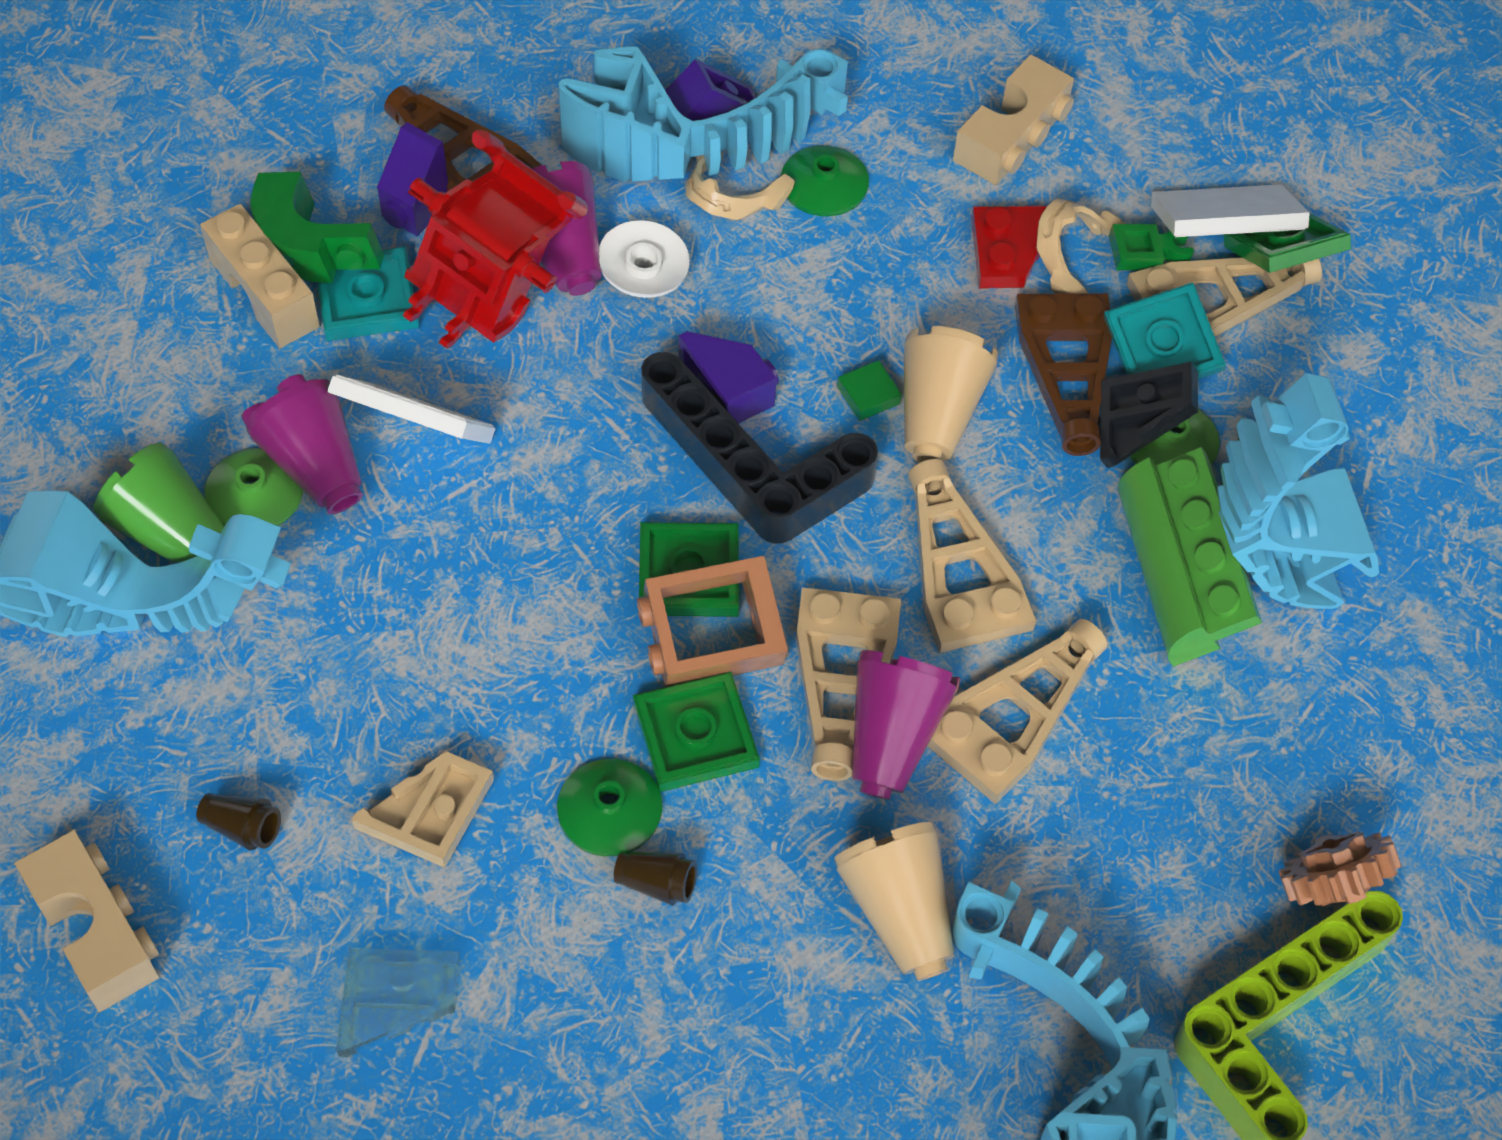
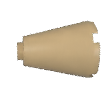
(942, 388)
(903, 896)

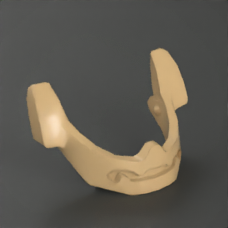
(709, 198)
(1054, 218)

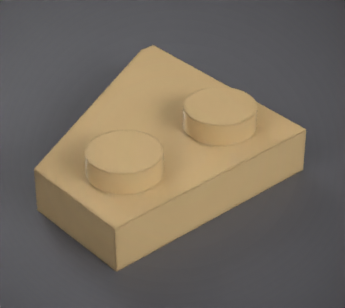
(429, 809)

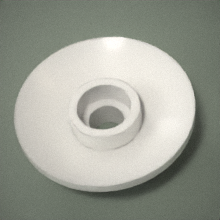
(647, 246)

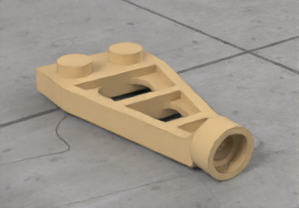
(1221, 272)
(970, 615)
(845, 621)
(980, 751)

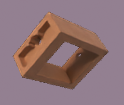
(771, 642)

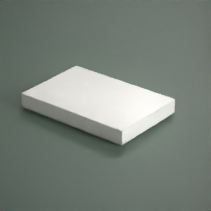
(1229, 210)
(411, 409)

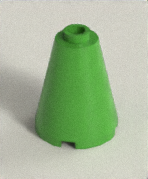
(156, 504)

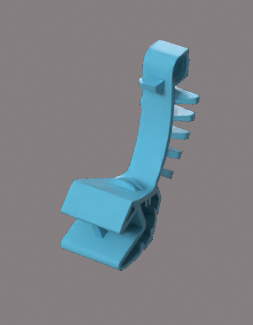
(637, 133)
(1288, 528)
(78, 579)
(1136, 1094)

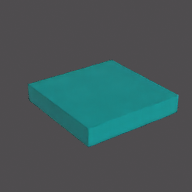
(368, 299)
(1165, 333)

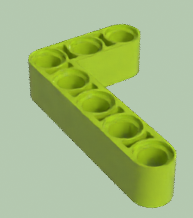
(1274, 1002)

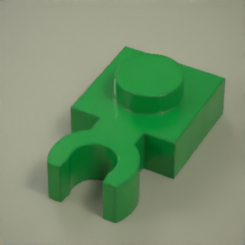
(1143, 247)

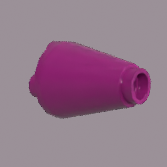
(308, 440)

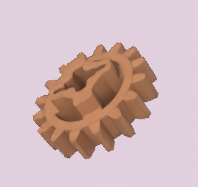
(1340, 868)

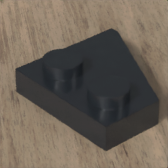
(1144, 408)

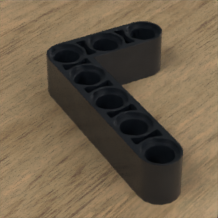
(674, 391)

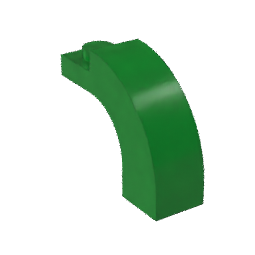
(314, 250)

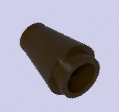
(243, 820)
(657, 875)

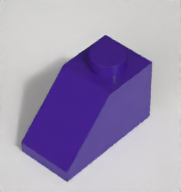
(707, 92)
(412, 156)
(731, 373)

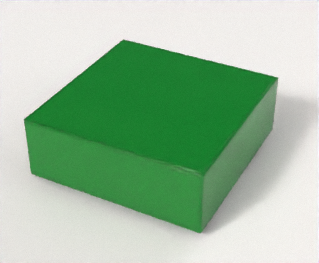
(869, 390)

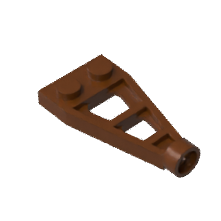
(424, 113)
(1067, 319)

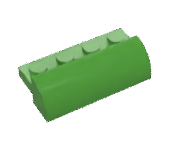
(1185, 555)

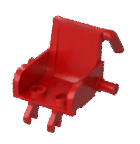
(488, 244)

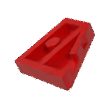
(1005, 244)

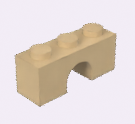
(998, 143)
(250, 259)
(110, 955)

